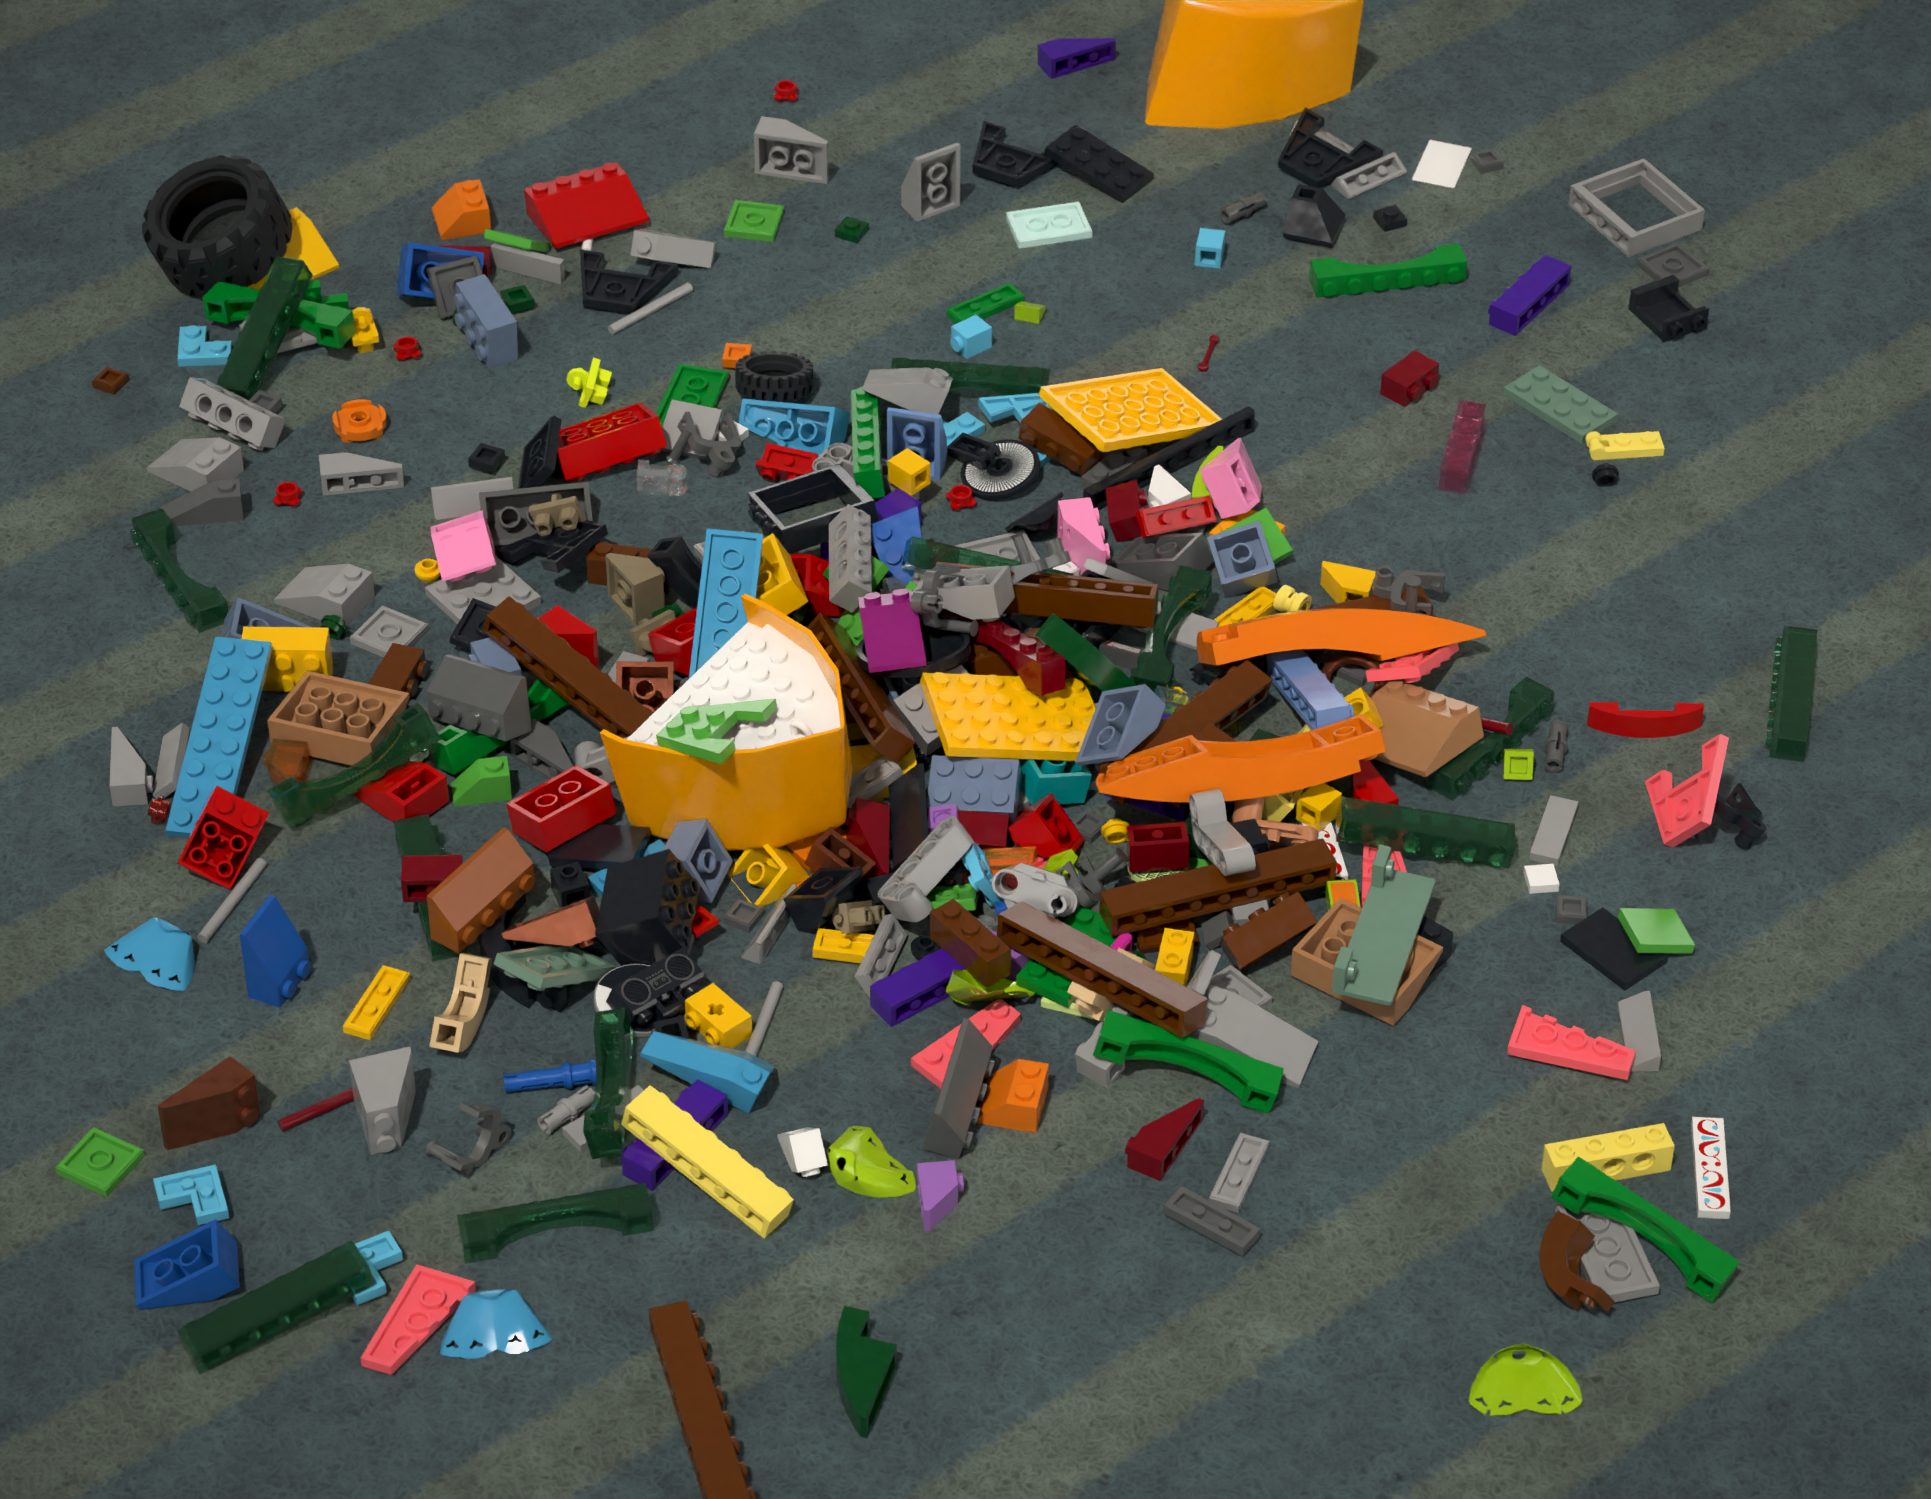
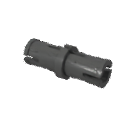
(1242, 207)
(1556, 746)

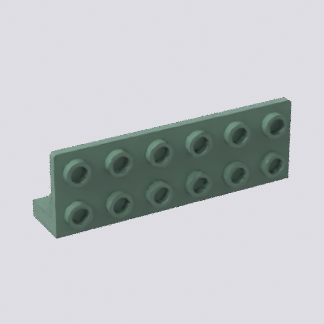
(1383, 934)

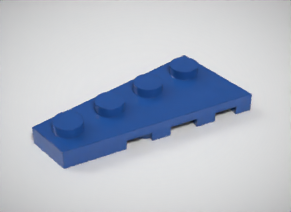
(890, 539)

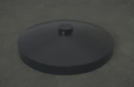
(941, 648)

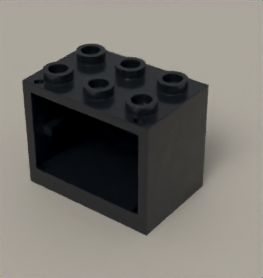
(647, 908)

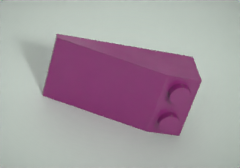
(891, 631)

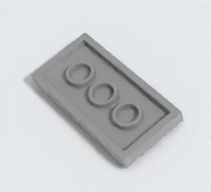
(1615, 1258)

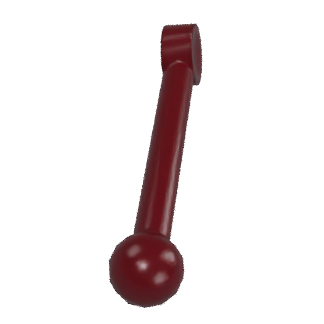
(1203, 366)

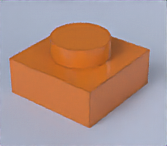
(734, 352)

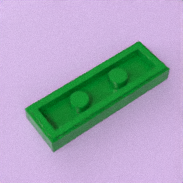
(986, 304)

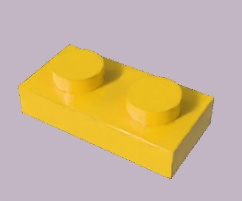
(841, 947)

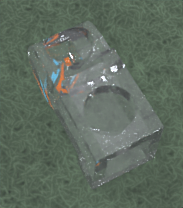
(661, 480)

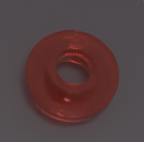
(158, 809)

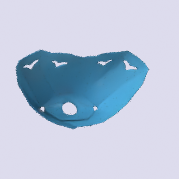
(155, 947)
(493, 1320)

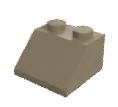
(635, 585)

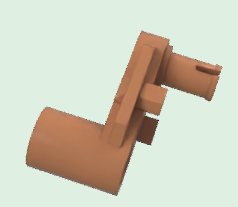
(1278, 833)

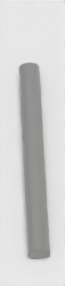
(650, 308)
(232, 900)
(764, 1018)

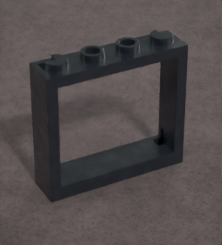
(802, 490)

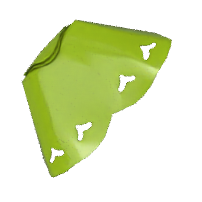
(964, 985)
(869, 1164)
(1524, 1383)

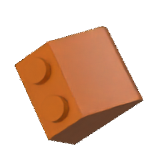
(462, 211)
(1015, 1096)

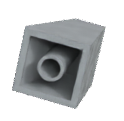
(384, 1097)

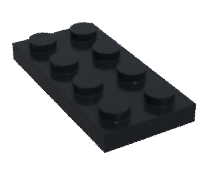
(1099, 163)

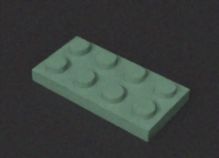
(1560, 403)
(552, 966)

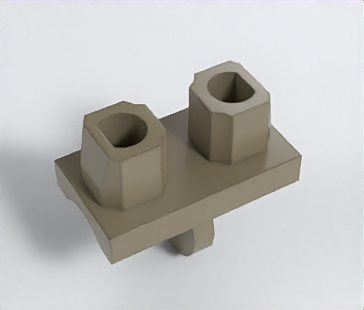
(556, 513)
(640, 633)
(857, 916)

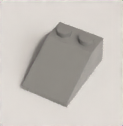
(789, 151)
(932, 183)
(910, 387)
(198, 462)
(329, 591)
(976, 592)
(917, 716)

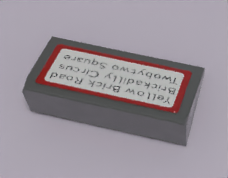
(1120, 654)

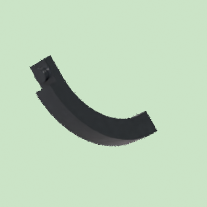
(684, 571)
(492, 942)

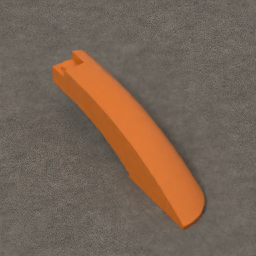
(1369, 631)
(1244, 767)

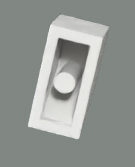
(1165, 489)
(803, 1150)

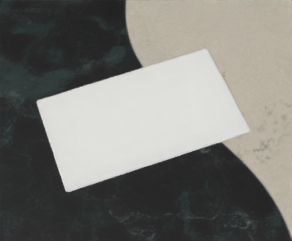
(1441, 163)

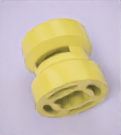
(1289, 600)

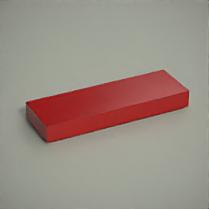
(1176, 516)

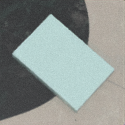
(1048, 225)

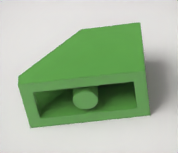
(483, 782)

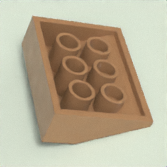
(337, 716)
(1424, 727)
(1317, 953)

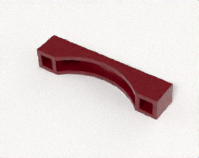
(1036, 664)

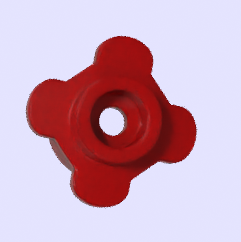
(786, 91)
(407, 348)
(287, 494)
(960, 497)

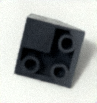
(1313, 216)

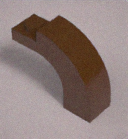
(1560, 1259)

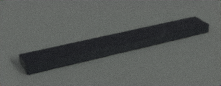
(1177, 455)

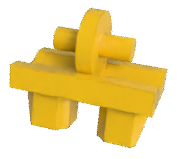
(366, 331)

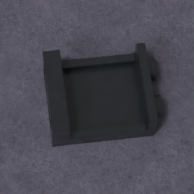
(1666, 310)

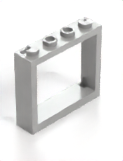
(1585, 201)

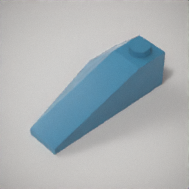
(795, 425)
(723, 1068)

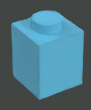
(1210, 248)
(971, 336)

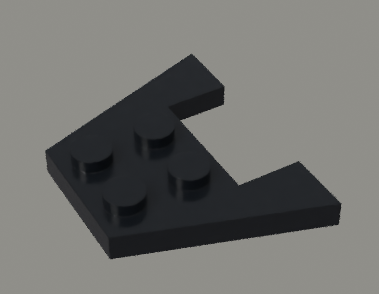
(1316, 159)
(1007, 162)
(618, 289)
(561, 545)

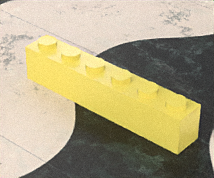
(707, 1161)

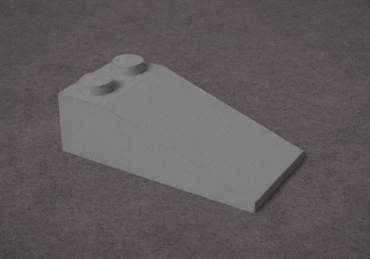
(1256, 1033)

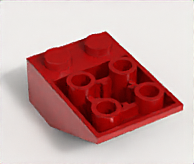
(815, 584)
(406, 791)
(222, 837)

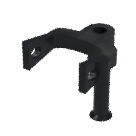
(1744, 814)

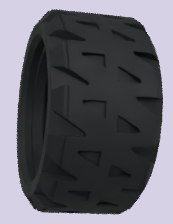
(197, 198)

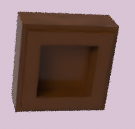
(110, 380)

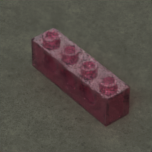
(1462, 447)

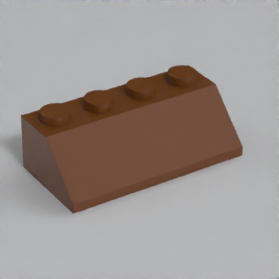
(479, 891)

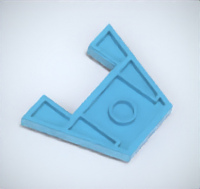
(1017, 405)

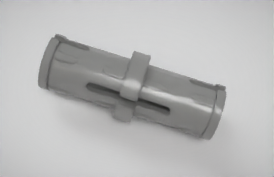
(566, 1110)

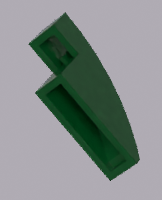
(1081, 657)
(862, 1368)

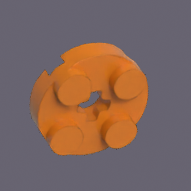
(351, 430)

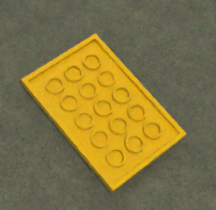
(1129, 409)
(1005, 719)

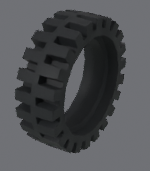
(774, 376)

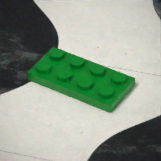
(1052, 984)

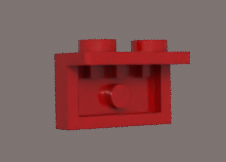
(784, 463)

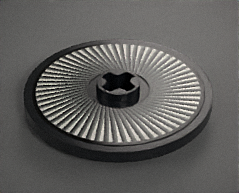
(1018, 470)

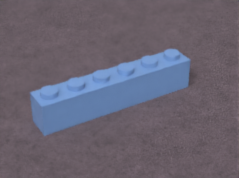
(1307, 688)

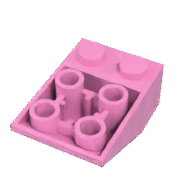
(1232, 481)
(1081, 533)
(463, 546)

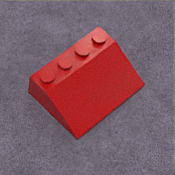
(584, 205)
(608, 441)

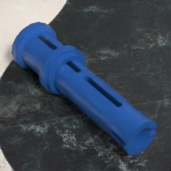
(567, 1076)

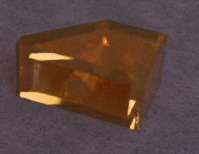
(286, 760)

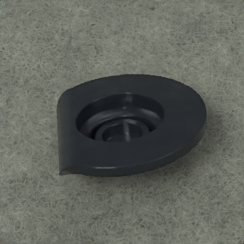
(1038, 518)

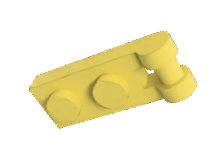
(1624, 445)

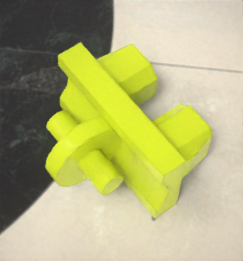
(593, 383)

